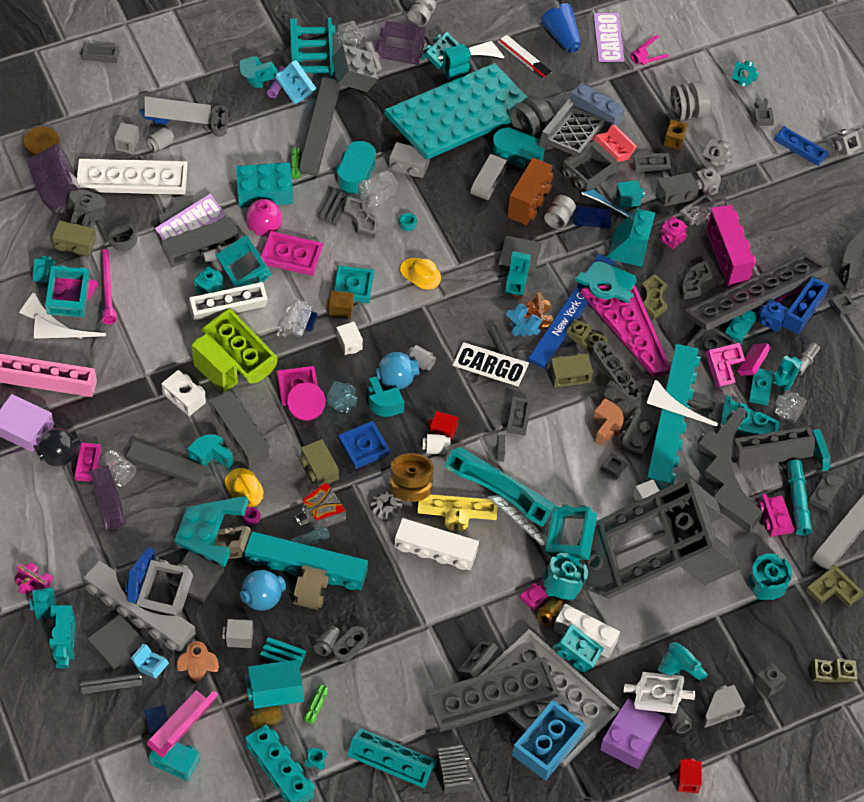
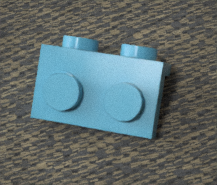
(295, 82)

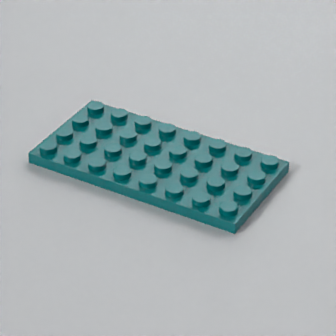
(456, 111)

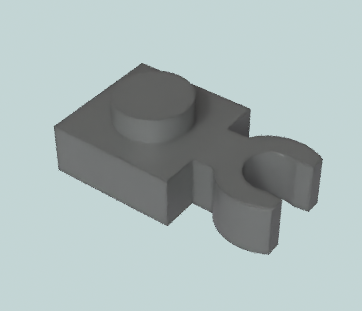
(763, 115)

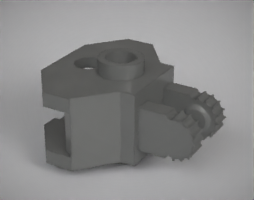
(85, 208)

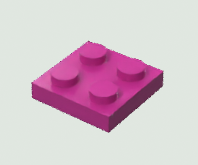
(70, 289)

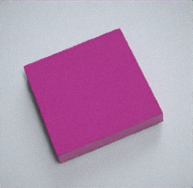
(291, 377)

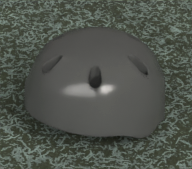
(125, 241)

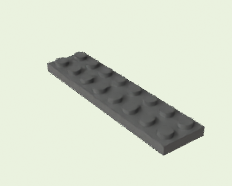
(755, 291)

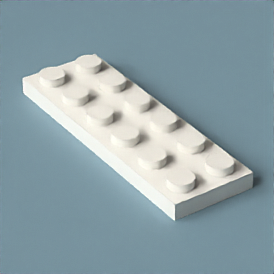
(132, 176)

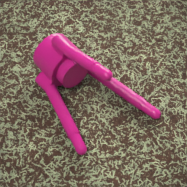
(640, 54)

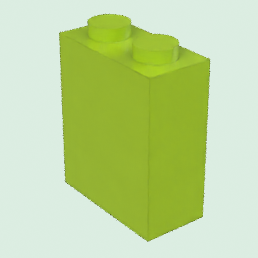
(214, 363)

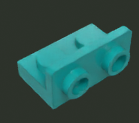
(435, 51)
(578, 649)

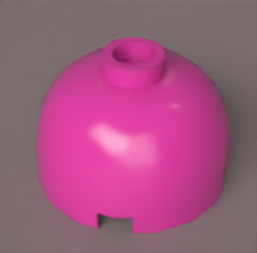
(263, 217)

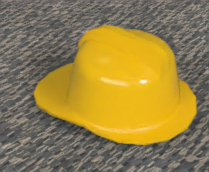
(421, 273)
(242, 483)

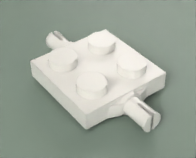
(659, 692)

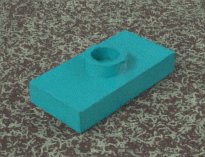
(761, 387)
(821, 450)

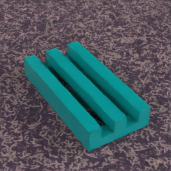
(289, 648)

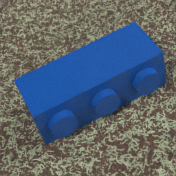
(805, 305)

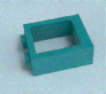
(235, 252)
(63, 307)
(556, 529)

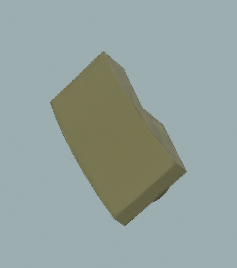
(583, 335)
(834, 671)

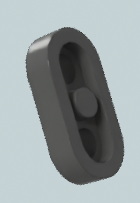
(348, 644)

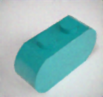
(516, 147)
(355, 166)

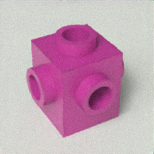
(673, 232)

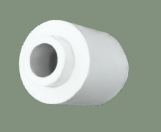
(436, 444)

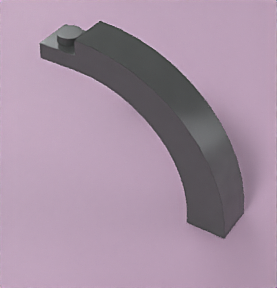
(850, 260)

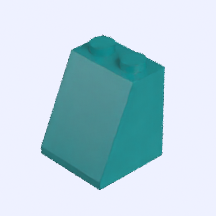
(632, 238)

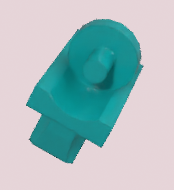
(787, 372)

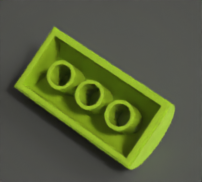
(252, 355)

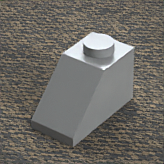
(724, 706)

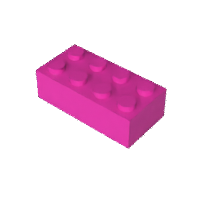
(730, 245)

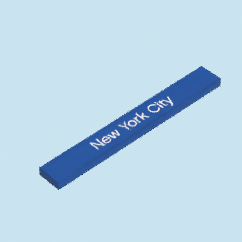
(557, 331)

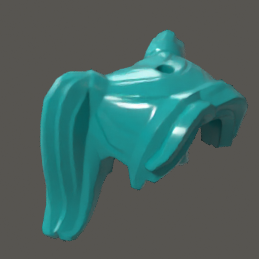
(679, 659)

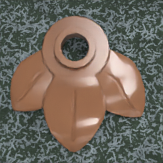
(199, 663)

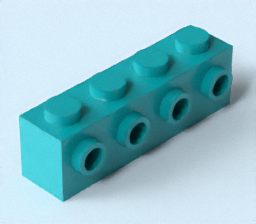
(278, 765)

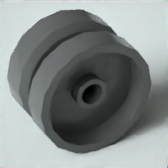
(530, 116)

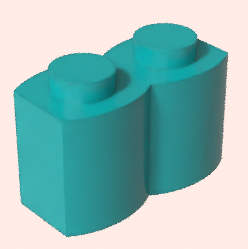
(456, 61)

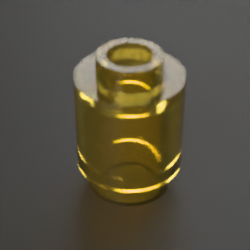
(266, 715)

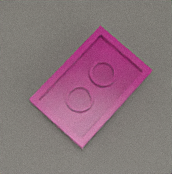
(292, 253)

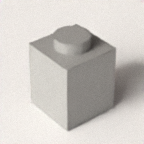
(126, 138)
(238, 633)

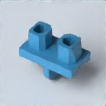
(521, 324)

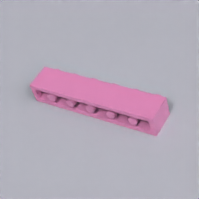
(47, 375)

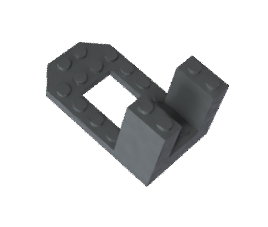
(693, 543)

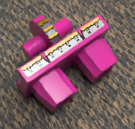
(30, 580)

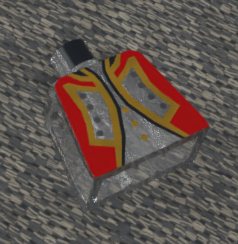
(321, 508)

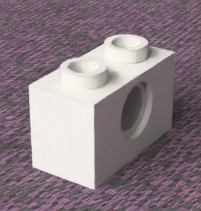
(187, 402)

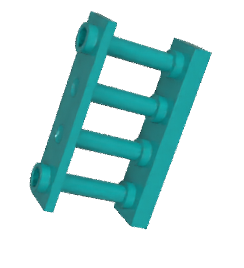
(296, 44)

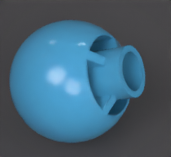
(397, 370)
(262, 590)

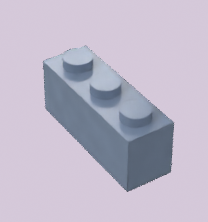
(598, 105)

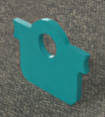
(602, 273)

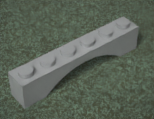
(172, 630)

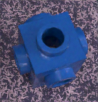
(772, 315)

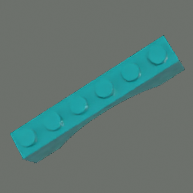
(476, 470)

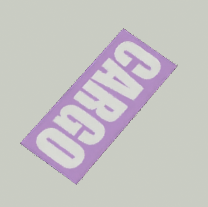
(608, 37)
(199, 214)

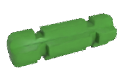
(295, 163)
(316, 704)

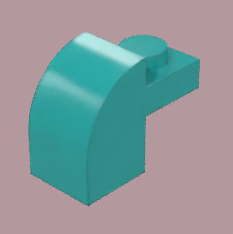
(256, 72)
(518, 273)
(386, 402)
(208, 448)

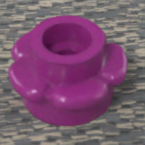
(251, 511)

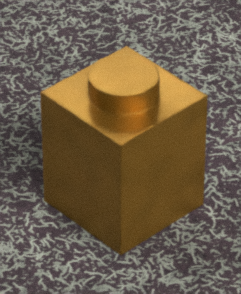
(340, 304)

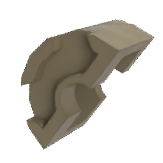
(234, 539)
(309, 587)

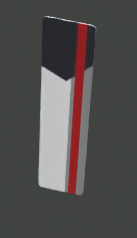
(524, 56)

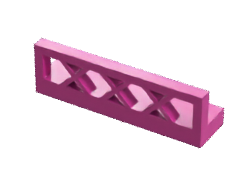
(180, 722)

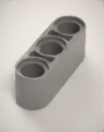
(489, 177)

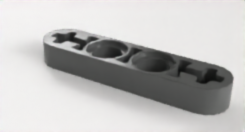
(619, 370)

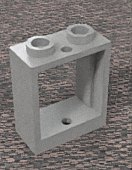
(161, 608)

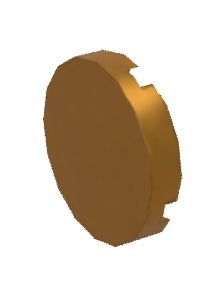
(40, 139)

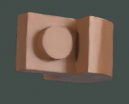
(610, 419)

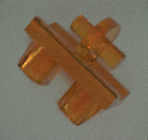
(538, 307)

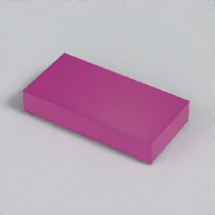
(754, 359)

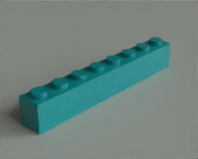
(671, 423)

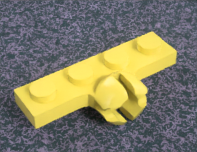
(458, 509)

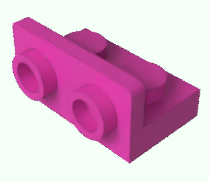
(775, 515)

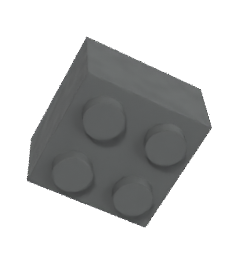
(355, 68)

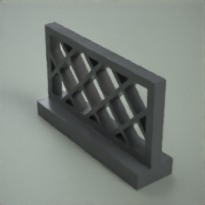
(560, 123)

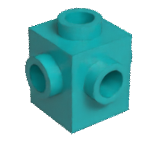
(738, 73)
(208, 281)

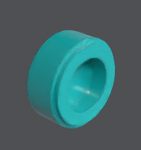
(408, 221)

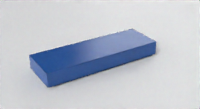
(801, 146)

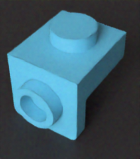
(149, 662)

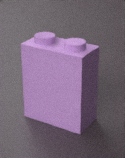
(23, 422)

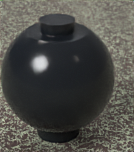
(57, 446)

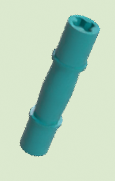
(799, 498)

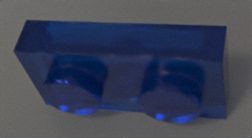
(592, 217)

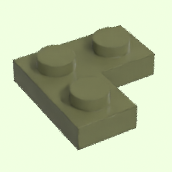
(836, 583)

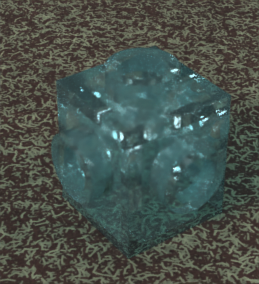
(342, 397)

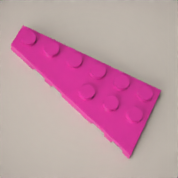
(633, 328)

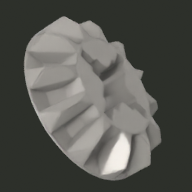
(388, 512)

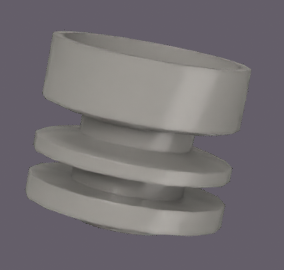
(690, 100)

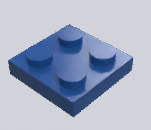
(364, 445)

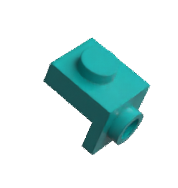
(42, 269)

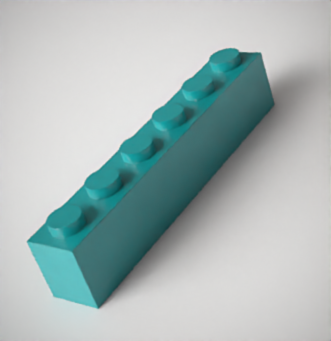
(291, 556)

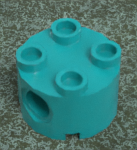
(564, 576)
(770, 577)

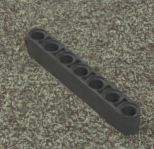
(320, 126)

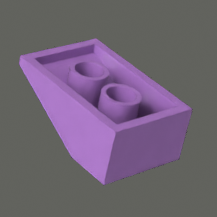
(631, 734)

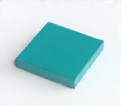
(355, 281)

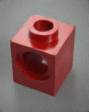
(443, 425)
(689, 776)

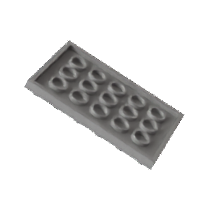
(575, 691)

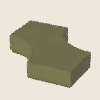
(654, 301)

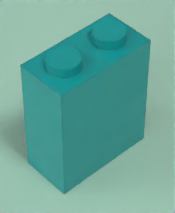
(274, 684)

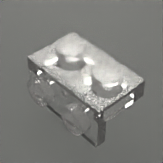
(295, 319)

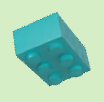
(264, 182)

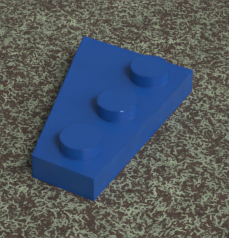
(138, 573)

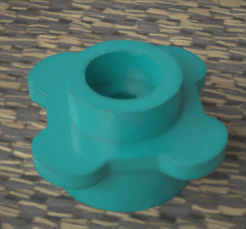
(320, 754)

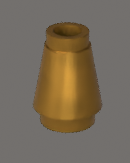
(548, 613)

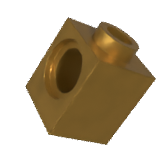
(675, 134)

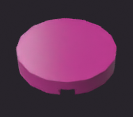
(306, 401)

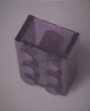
(53, 176)

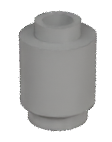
(160, 139)
(425, 358)

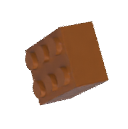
(530, 191)

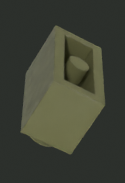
(74, 238)
(571, 370)
(319, 463)

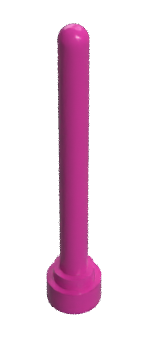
(109, 315)

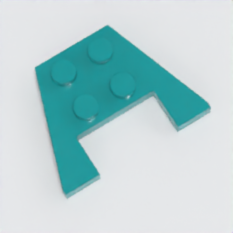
(202, 525)

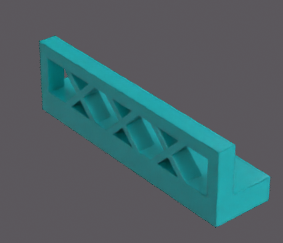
(391, 759)

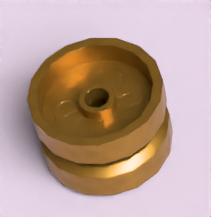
(411, 477)

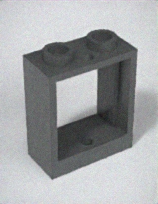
(600, 156)

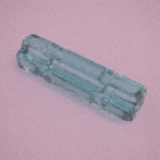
(313, 537)

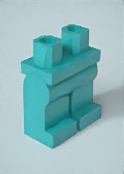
(63, 635)

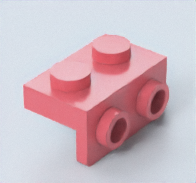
(616, 143)

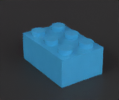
(549, 740)

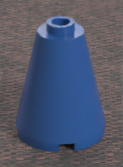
(563, 27)

